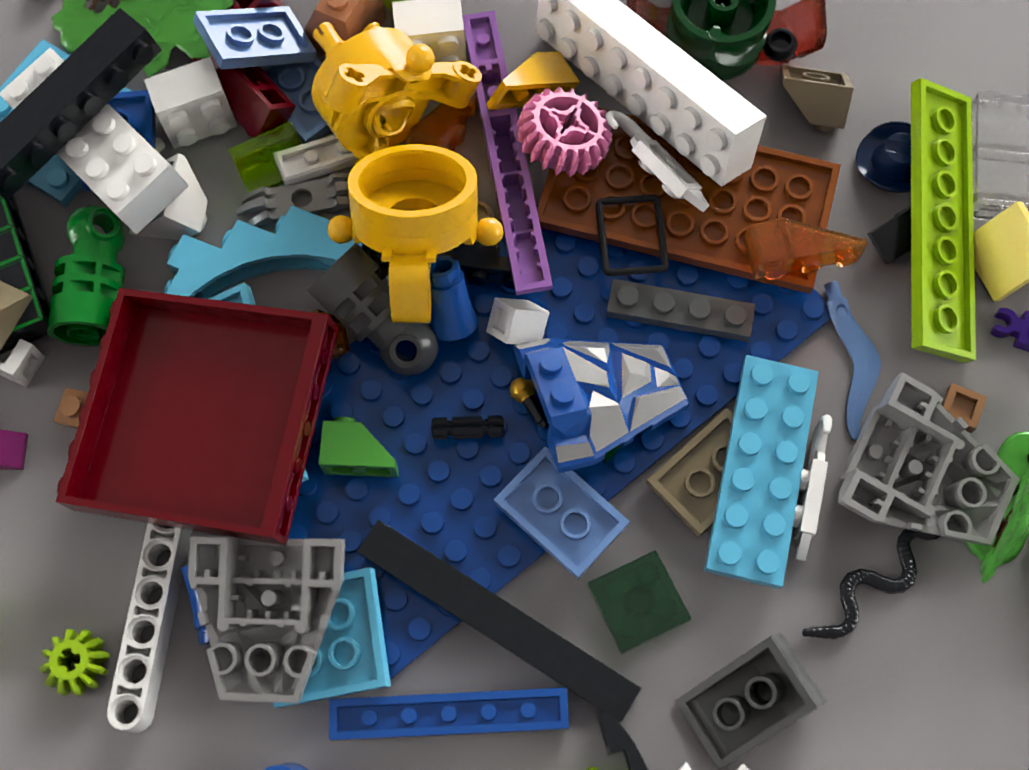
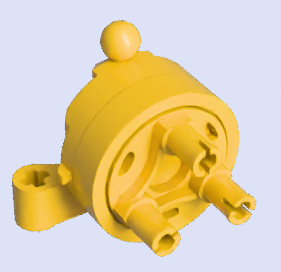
(381, 85)

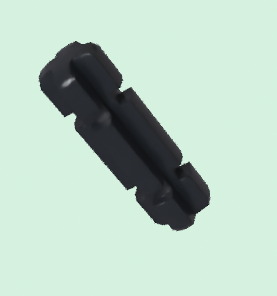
(467, 427)

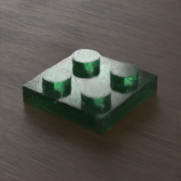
(638, 601)

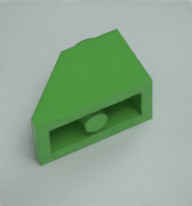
(353, 451)

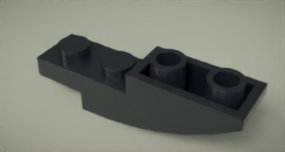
(481, 264)

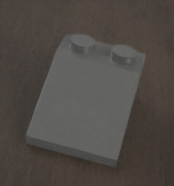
(750, 700)

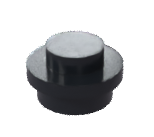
(780, 45)

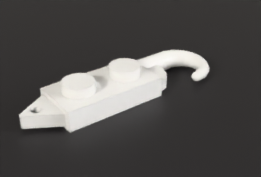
(658, 161)
(812, 489)

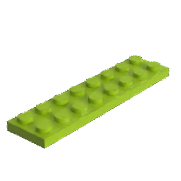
(942, 223)

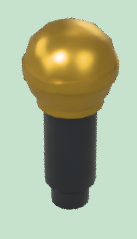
(523, 392)

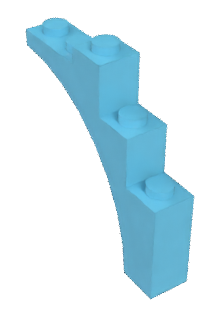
(250, 252)

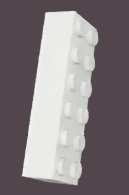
(109, 155)

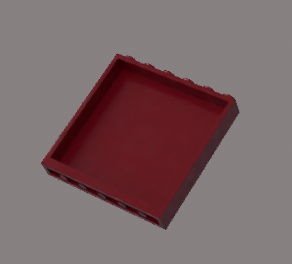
(200, 415)

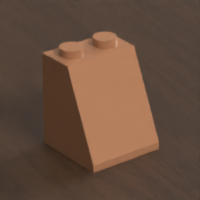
(346, 17)

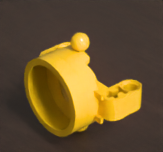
(410, 209)

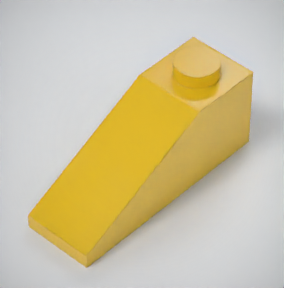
(533, 76)

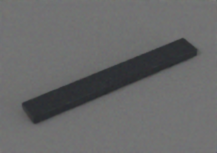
(499, 621)

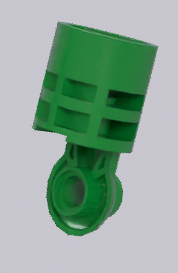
(87, 278)

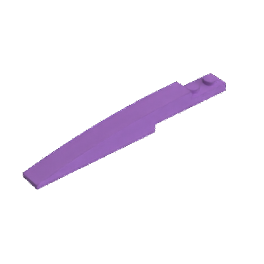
(506, 160)

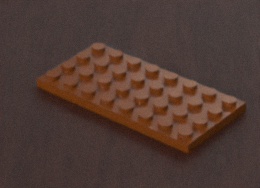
(773, 189)

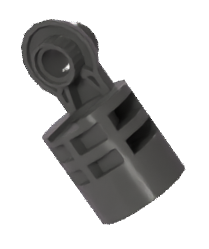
(361, 302)

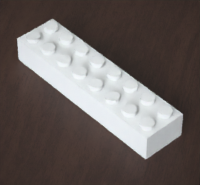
(656, 83)

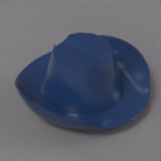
(886, 157)

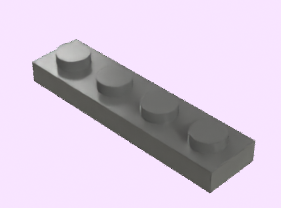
(681, 310)

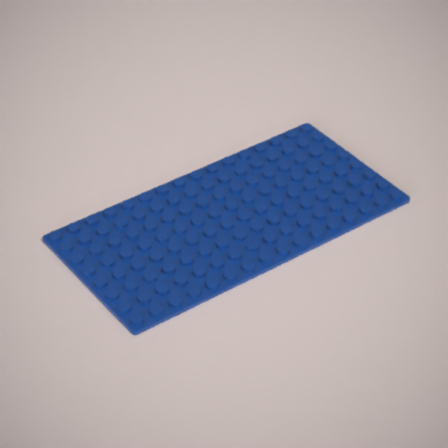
(451, 483)

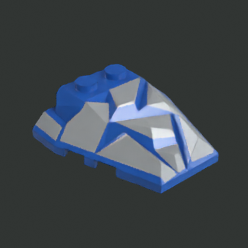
(599, 394)

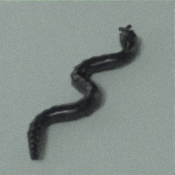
(876, 580)

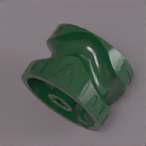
(721, 33)

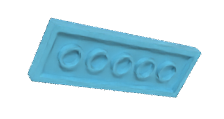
(762, 472)

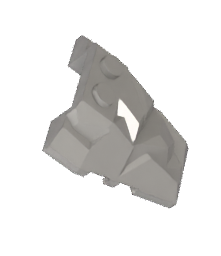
(925, 470)
(264, 611)

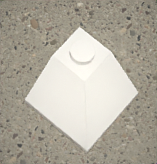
(185, 213)

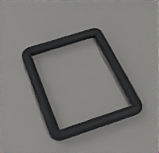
(660, 229)

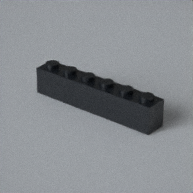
(71, 97)

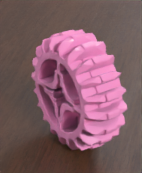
(564, 131)

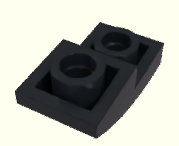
(893, 237)

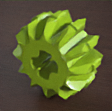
(64, 652)

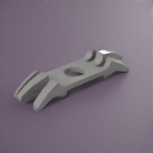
(324, 198)

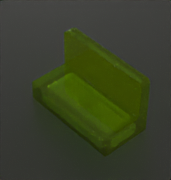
(256, 160)

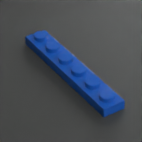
(448, 714)

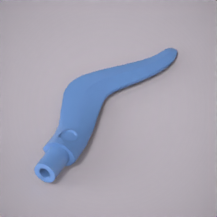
(863, 355)

